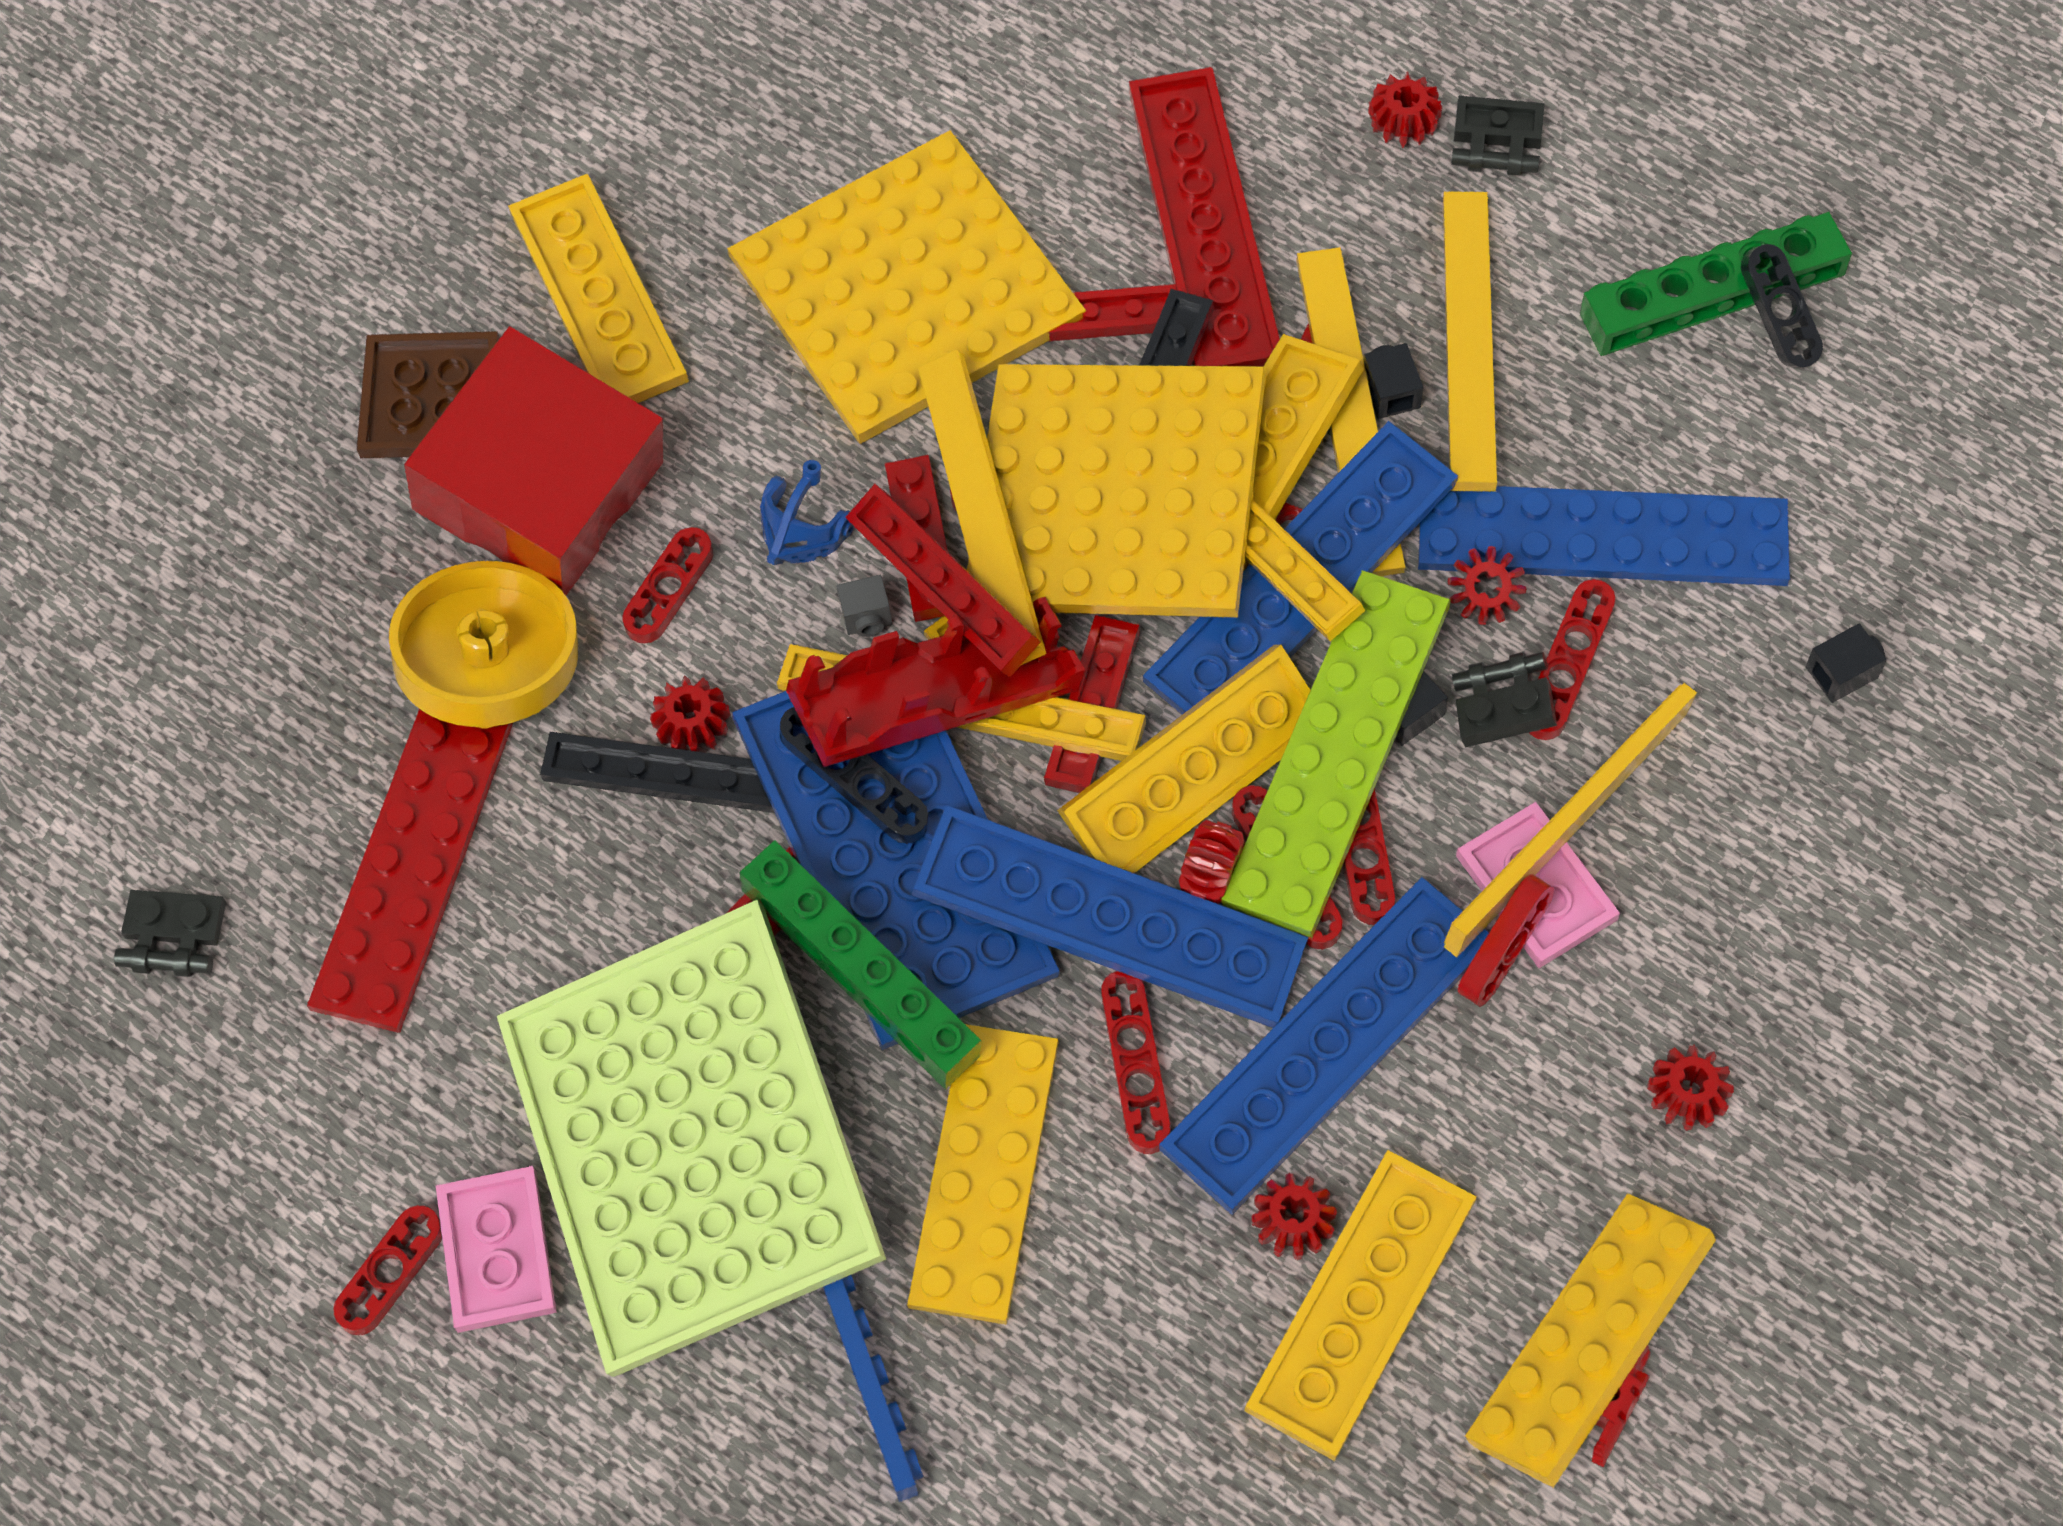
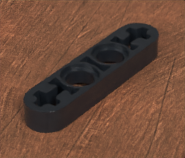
(848, 779)

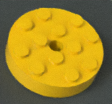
(444, 636)

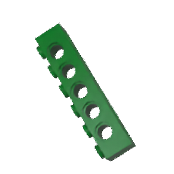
(1613, 327)
(860, 965)

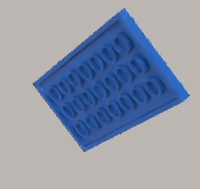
(874, 876)

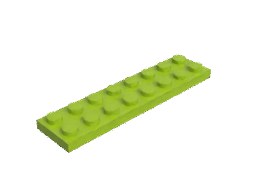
(1336, 756)

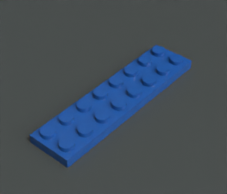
(1345, 528)
(1613, 534)
(1110, 916)
(1321, 1049)

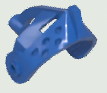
(783, 527)

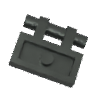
(1498, 123)
(1506, 710)
(170, 918)

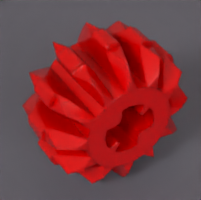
(1405, 109)
(1491, 571)
(708, 710)
(1211, 860)
(1670, 1094)
(1291, 1232)

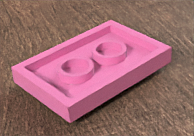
(1578, 903)
(495, 1249)

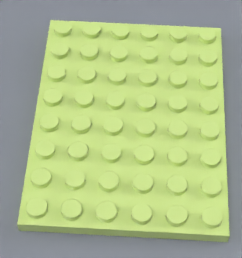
(688, 1139)

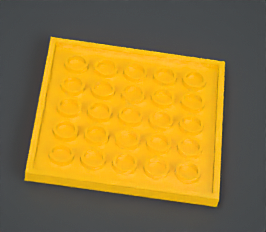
(901, 275)
(1129, 483)

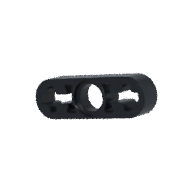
(1781, 271)

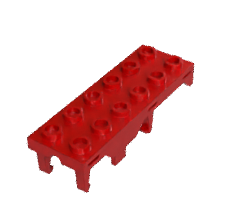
(922, 688)

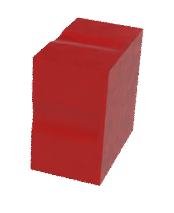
(535, 460)

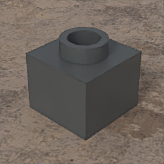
(864, 606)

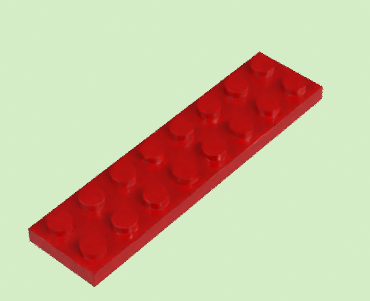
(1205, 214)
(408, 872)

